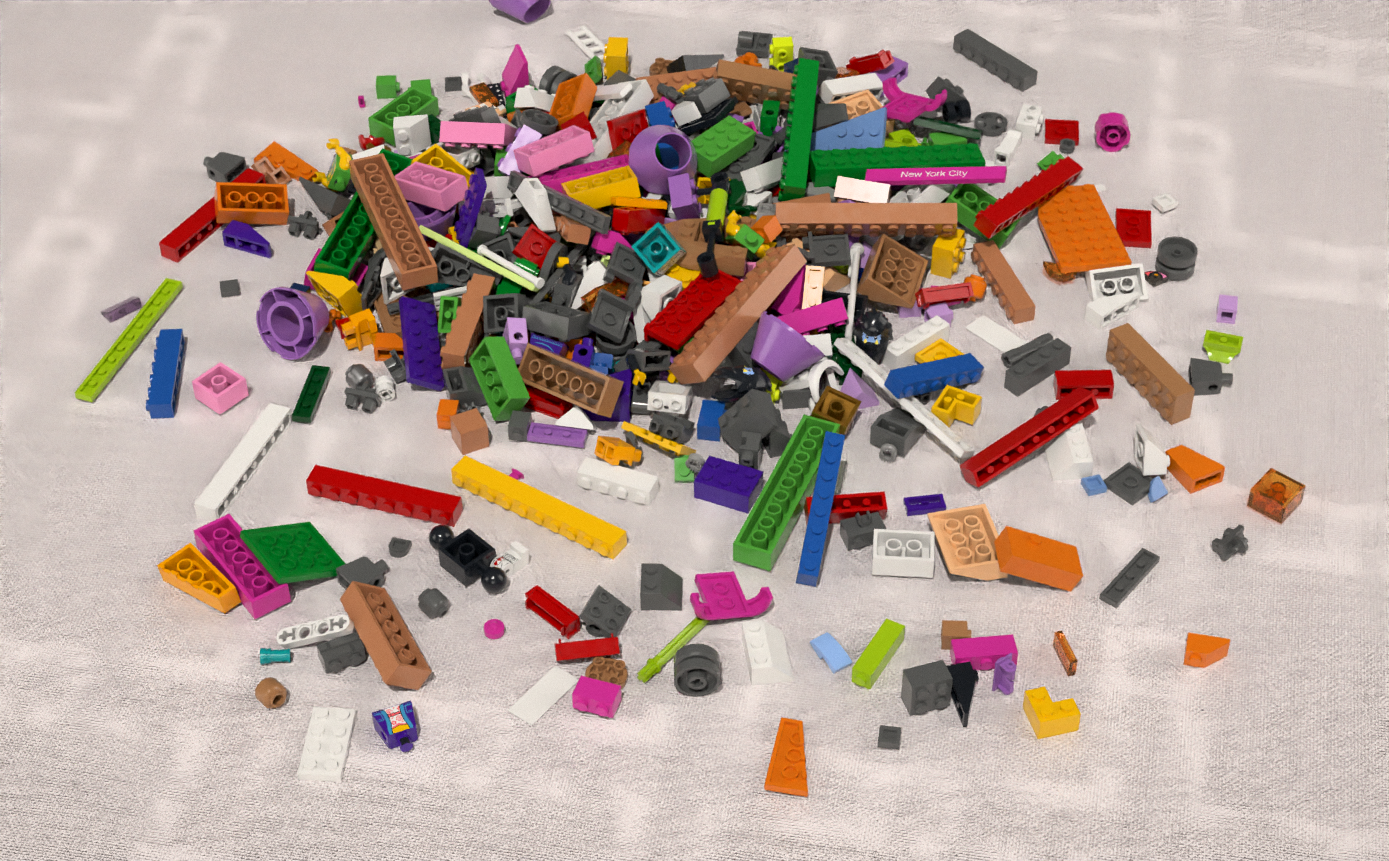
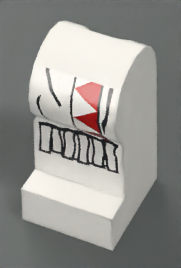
(512, 560)

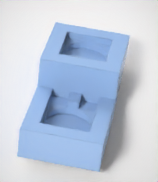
(831, 651)

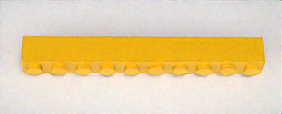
(539, 507)

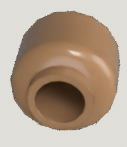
(270, 693)

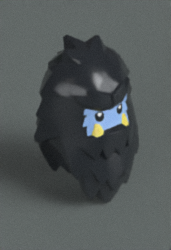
(873, 333)
(745, 380)

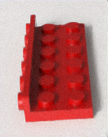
(690, 309)

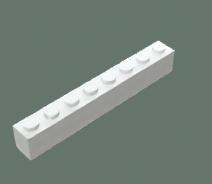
(243, 462)

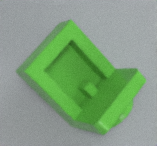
(1050, 159)
(682, 473)

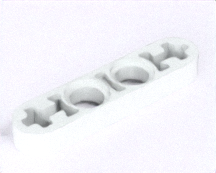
(315, 628)

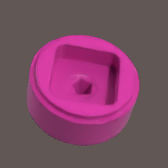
(494, 629)

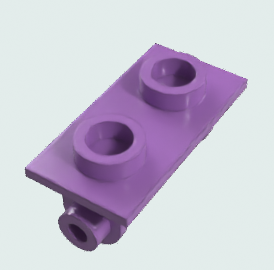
(1004, 674)

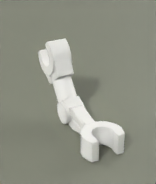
(465, 88)

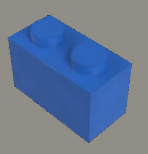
(708, 422)

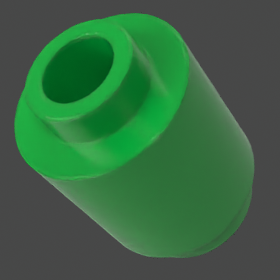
(528, 266)

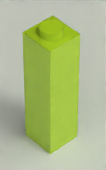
(878, 653)

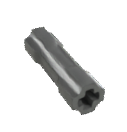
(1018, 354)

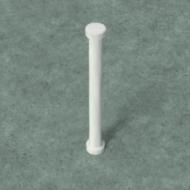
(538, 282)

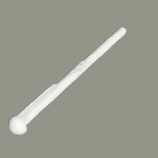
(855, 252)

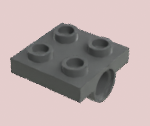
(754, 42)
(604, 613)

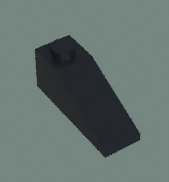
(963, 689)

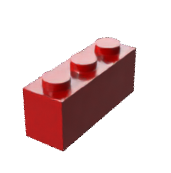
(1097, 381)

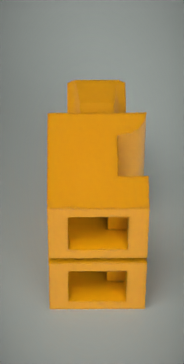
(363, 330)
(615, 449)

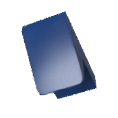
(603, 363)

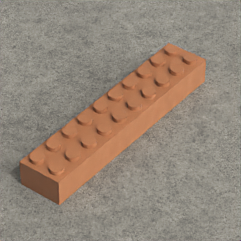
(867, 219)
(393, 222)
(737, 314)

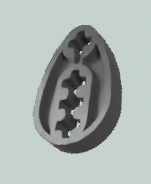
(550, 263)

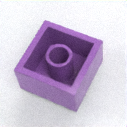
(684, 197)

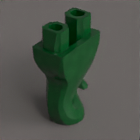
(737, 199)

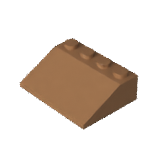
(892, 273)

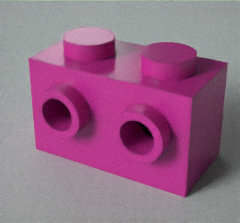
(596, 696)

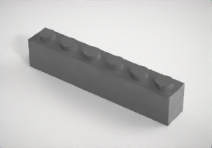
(995, 60)

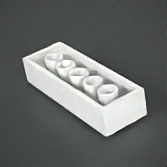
(916, 194)

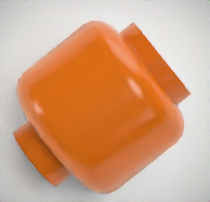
(978, 285)

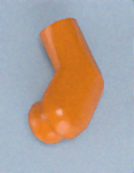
(333, 315)

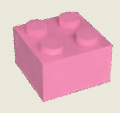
(220, 388)

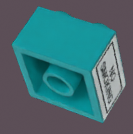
(658, 249)

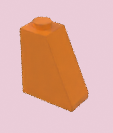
(1194, 469)

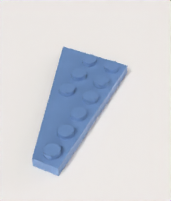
(856, 133)

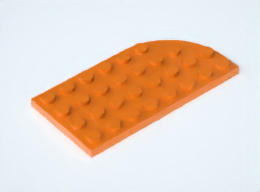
(1081, 231)

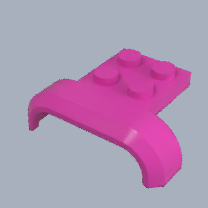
(908, 106)
(725, 598)

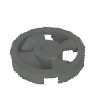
(988, 123)

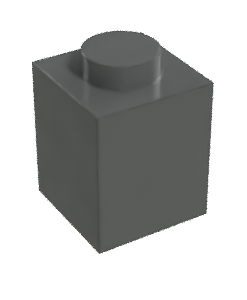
(519, 425)

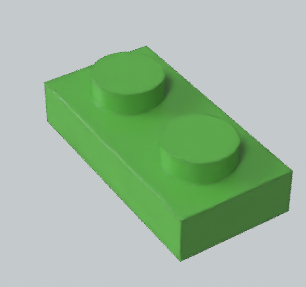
(593, 69)

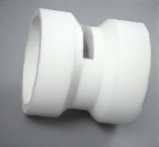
(385, 388)

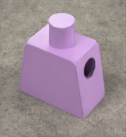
(518, 346)

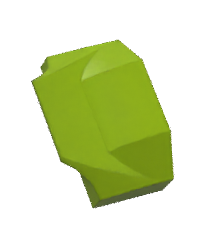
(1222, 346)

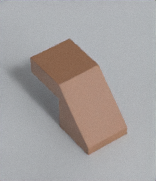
(272, 175)

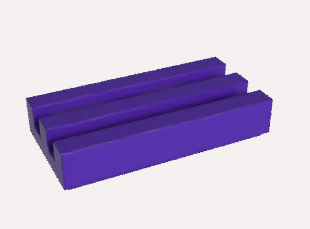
(925, 507)

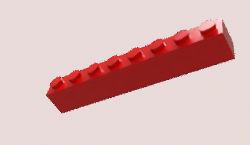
(200, 224)
(1029, 436)
(384, 495)

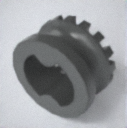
(1067, 146)

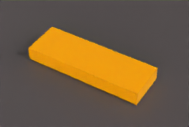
(639, 202)

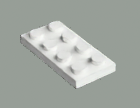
(327, 744)

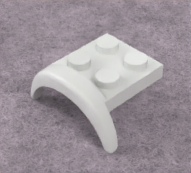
(810, 378)

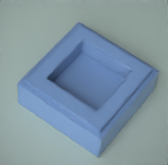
(1093, 485)

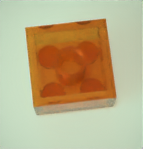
(1276, 495)

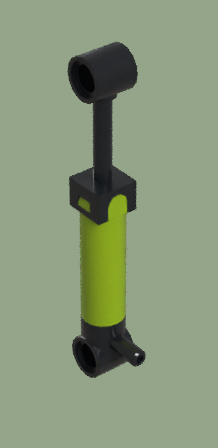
(713, 226)

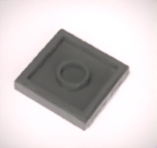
(1129, 483)

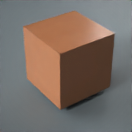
(469, 431)

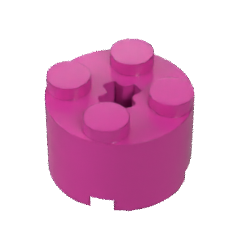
(1112, 131)

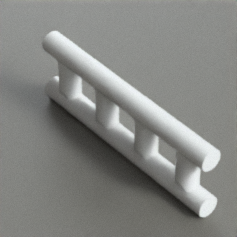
(582, 44)

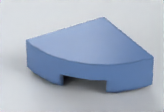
(1156, 489)

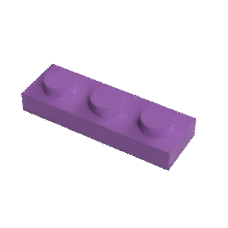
(557, 435)

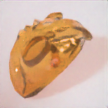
(1054, 272)

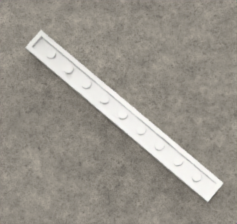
(910, 404)

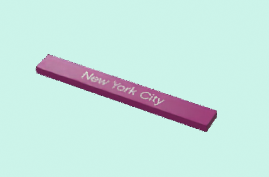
(938, 175)

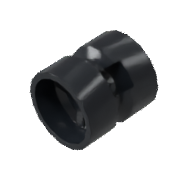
(956, 111)

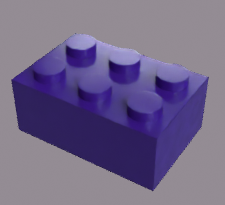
(728, 484)

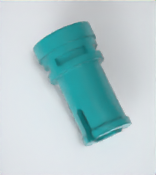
(270, 656)

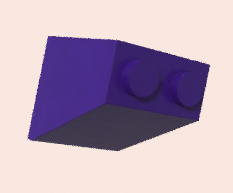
(622, 409)

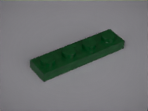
(311, 394)

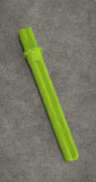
(654, 664)

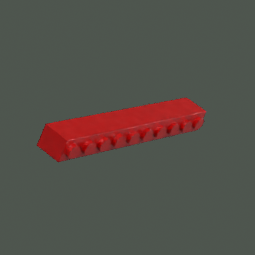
(1027, 197)

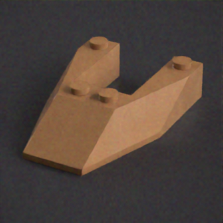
(690, 236)

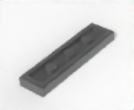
(1129, 578)

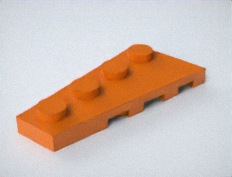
(290, 162)
(787, 762)

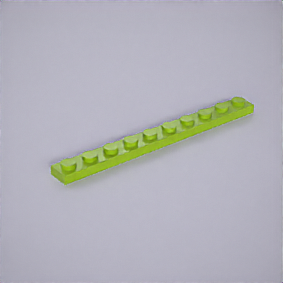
(128, 340)

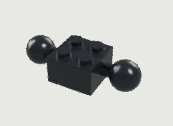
(467, 558)

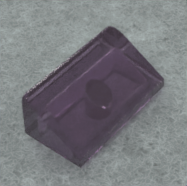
(122, 309)

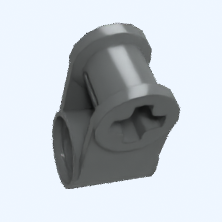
(640, 398)

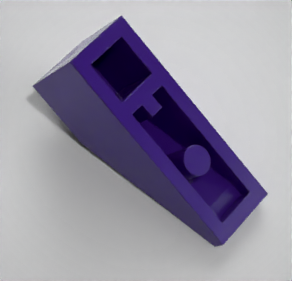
(245, 238)

